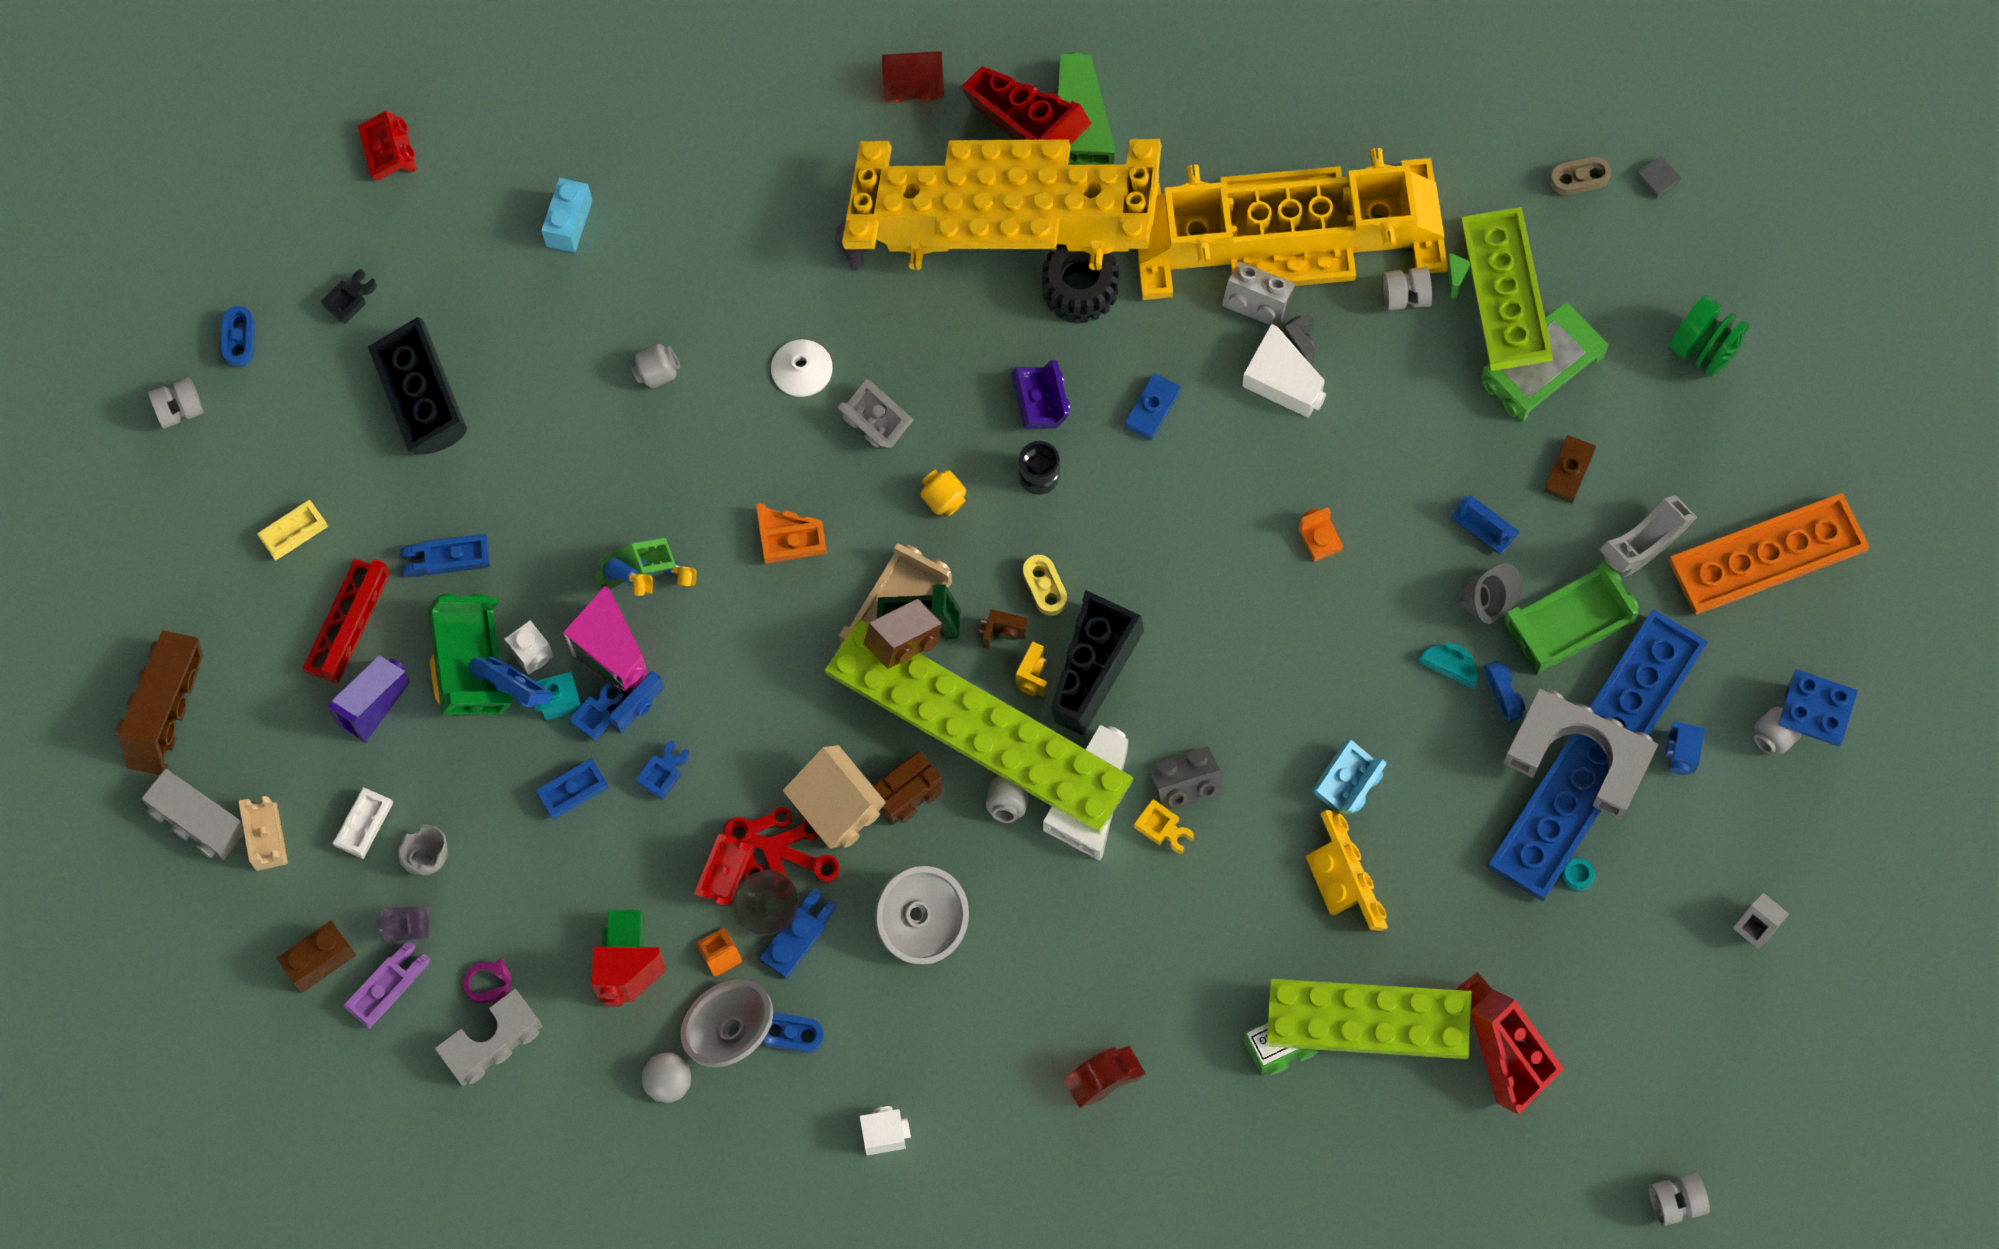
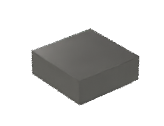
(1658, 177)

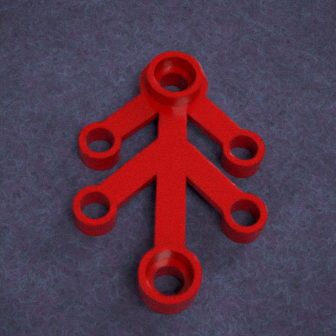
(776, 846)

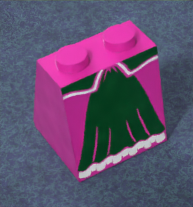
(606, 644)

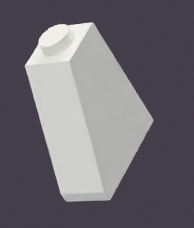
(1284, 375)

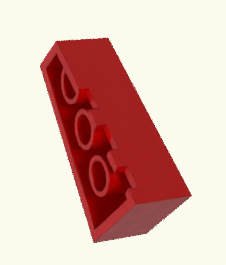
(1023, 109)

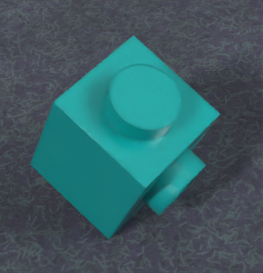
(564, 696)

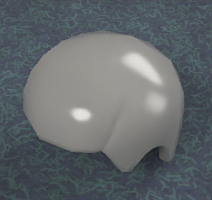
(423, 851)
(666, 1077)

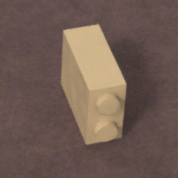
(834, 797)

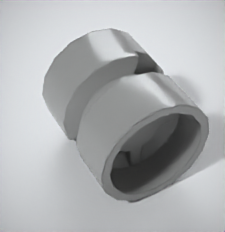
(1407, 288)
(187, 400)
(1690, 1196)

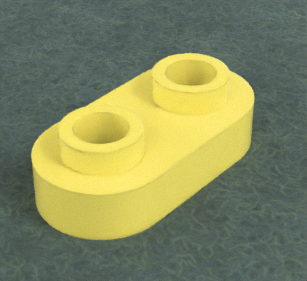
(1045, 586)

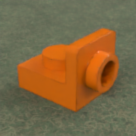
(1319, 534)

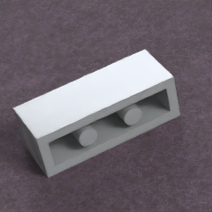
(193, 815)

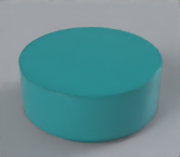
(1578, 874)

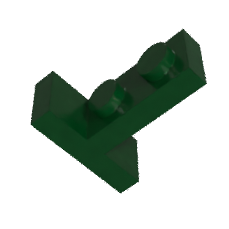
(940, 604)

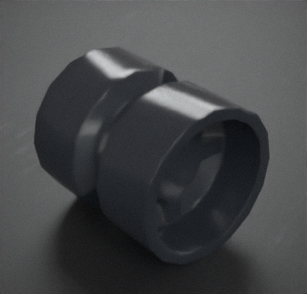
(1039, 467)

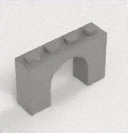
(1554, 717)

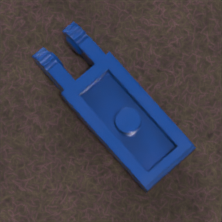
(447, 555)
(510, 681)
(797, 939)

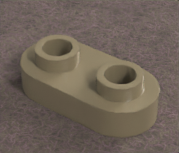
(1578, 175)

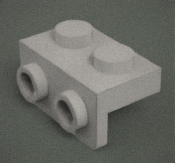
(1257, 294)
(875, 415)

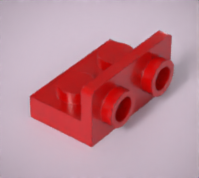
(386, 145)

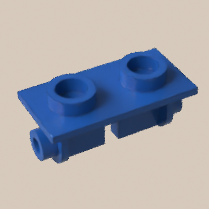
(1484, 524)

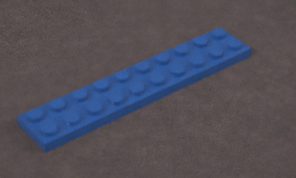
(1562, 804)

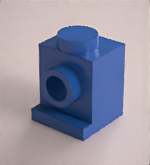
(1684, 747)

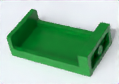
(463, 631)

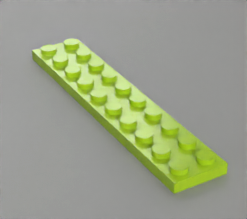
(985, 730)

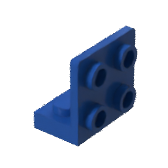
(1817, 707)

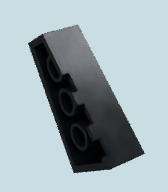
(1095, 657)

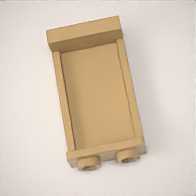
(904, 575)

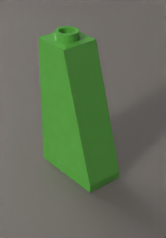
(1080, 84)

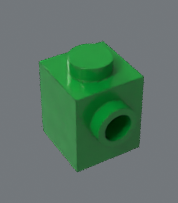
(624, 929)

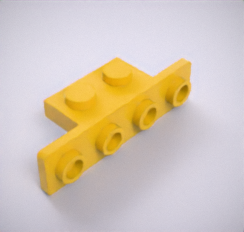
(1342, 876)

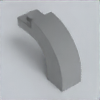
(1649, 537)

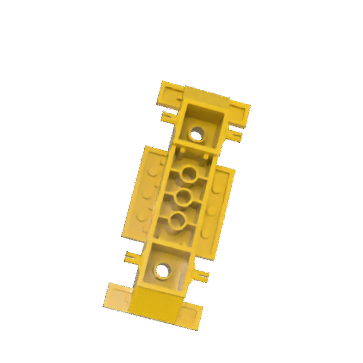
(1003, 199)
(1295, 223)

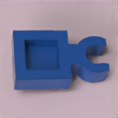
(593, 715)
(661, 774)

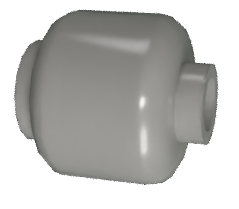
(655, 365)
(1771, 736)
(1006, 800)

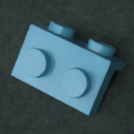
(1348, 778)

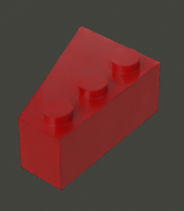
(1513, 1052)

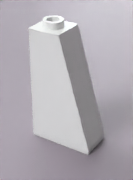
(1113, 748)

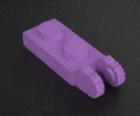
(385, 986)

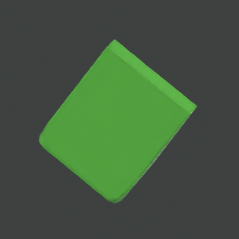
(1458, 273)

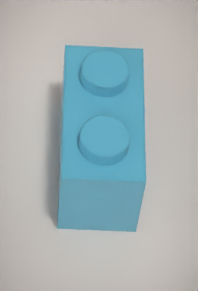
(567, 215)

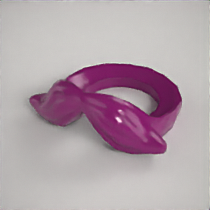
(493, 995)

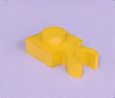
(1160, 824)

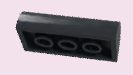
(418, 389)

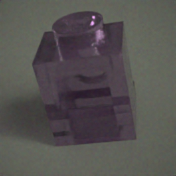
(418, 919)

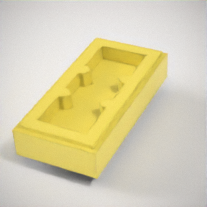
(292, 530)

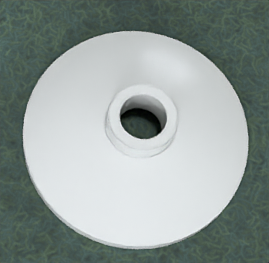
(801, 380)

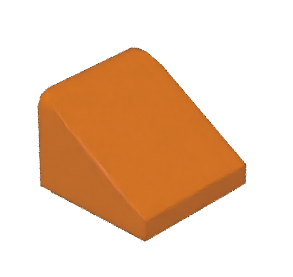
(719, 952)

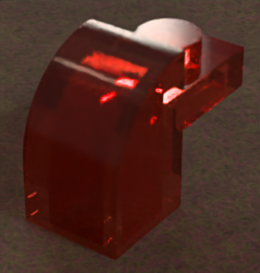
(1103, 1074)

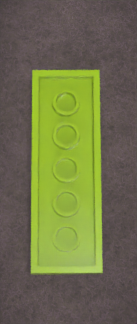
(1506, 289)
(1369, 1018)

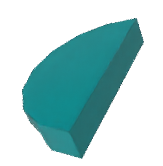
(1451, 662)

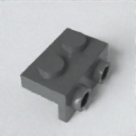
(1186, 778)

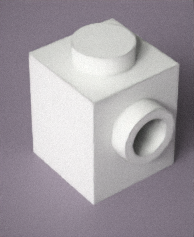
(529, 647)
(884, 1130)

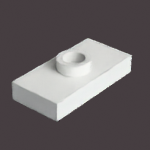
(363, 823)

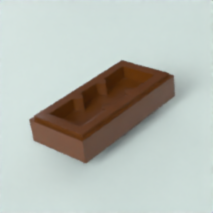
(1570, 468)

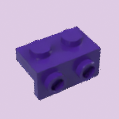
(1041, 395)

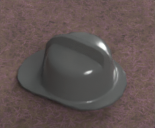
(1492, 593)

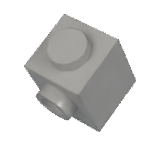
(1761, 921)

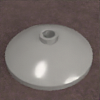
(940, 917)
(726, 1023)

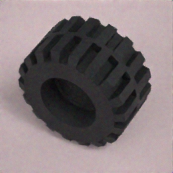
(1078, 302)

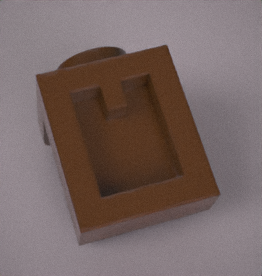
(1006, 624)

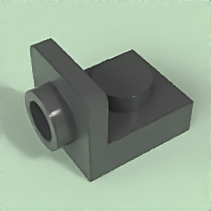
(1296, 332)

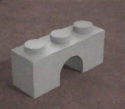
(514, 1026)

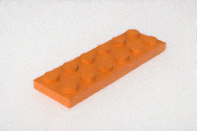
(1768, 554)

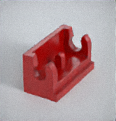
(724, 869)

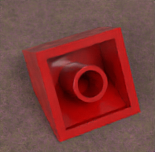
(624, 972)

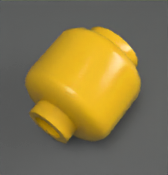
(943, 492)

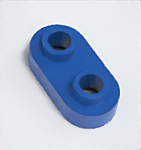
(237, 338)
(1499, 681)
(791, 1033)

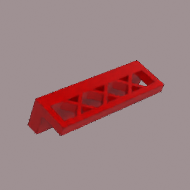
(352, 623)

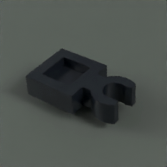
(346, 299)

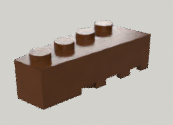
(159, 701)

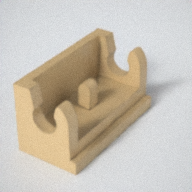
(263, 833)

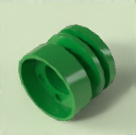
(1708, 336)

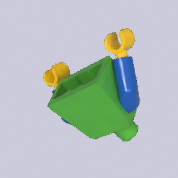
(638, 564)

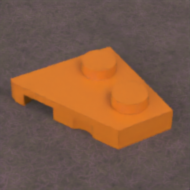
(788, 535)

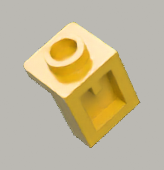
(1032, 665)

